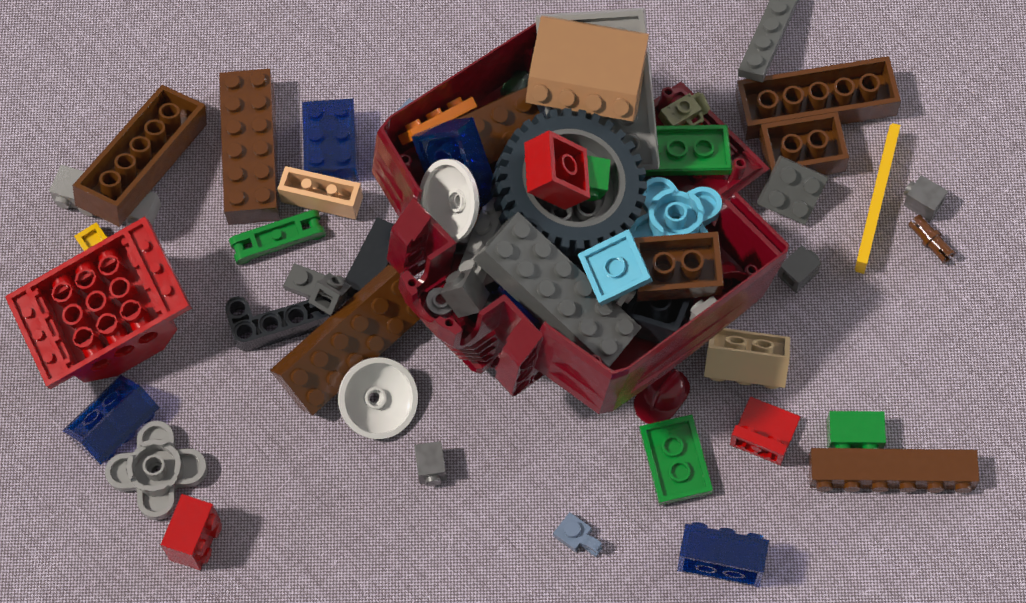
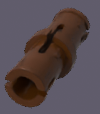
(931, 239)

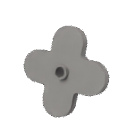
(156, 450)

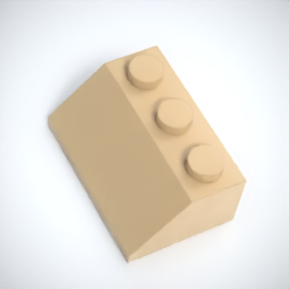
(748, 358)

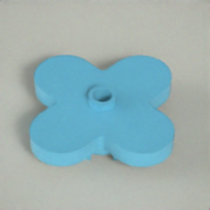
(676, 211)

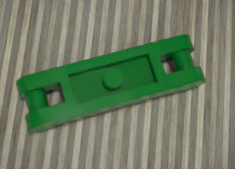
(277, 236)

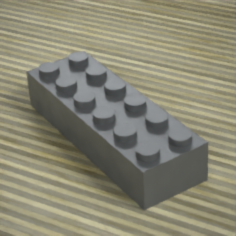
(555, 289)

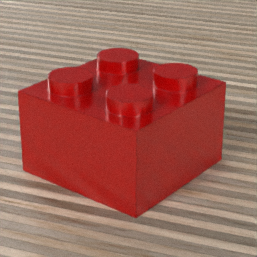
(557, 170)
(191, 532)

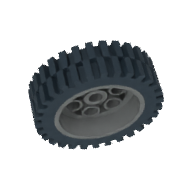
(577, 230)

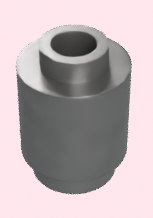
(436, 305)

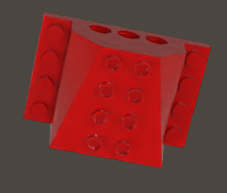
(101, 308)

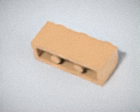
(320, 192)

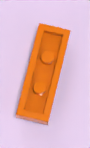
(455, 108)

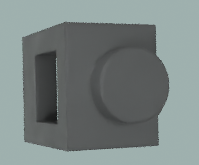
(334, 287)

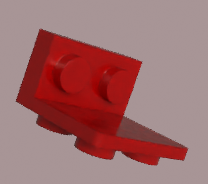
(764, 430)

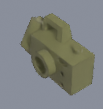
(685, 110)

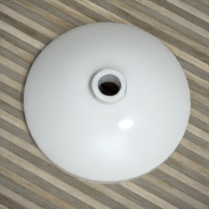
(451, 197)
(394, 403)

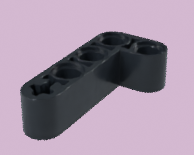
(281, 317)

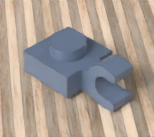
(576, 533)

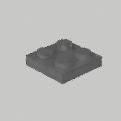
(792, 190)

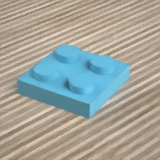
(615, 267)

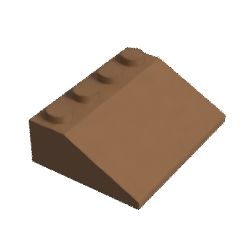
(587, 68)

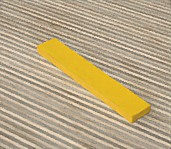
(877, 198)

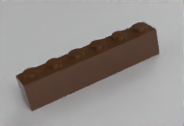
(893, 469)

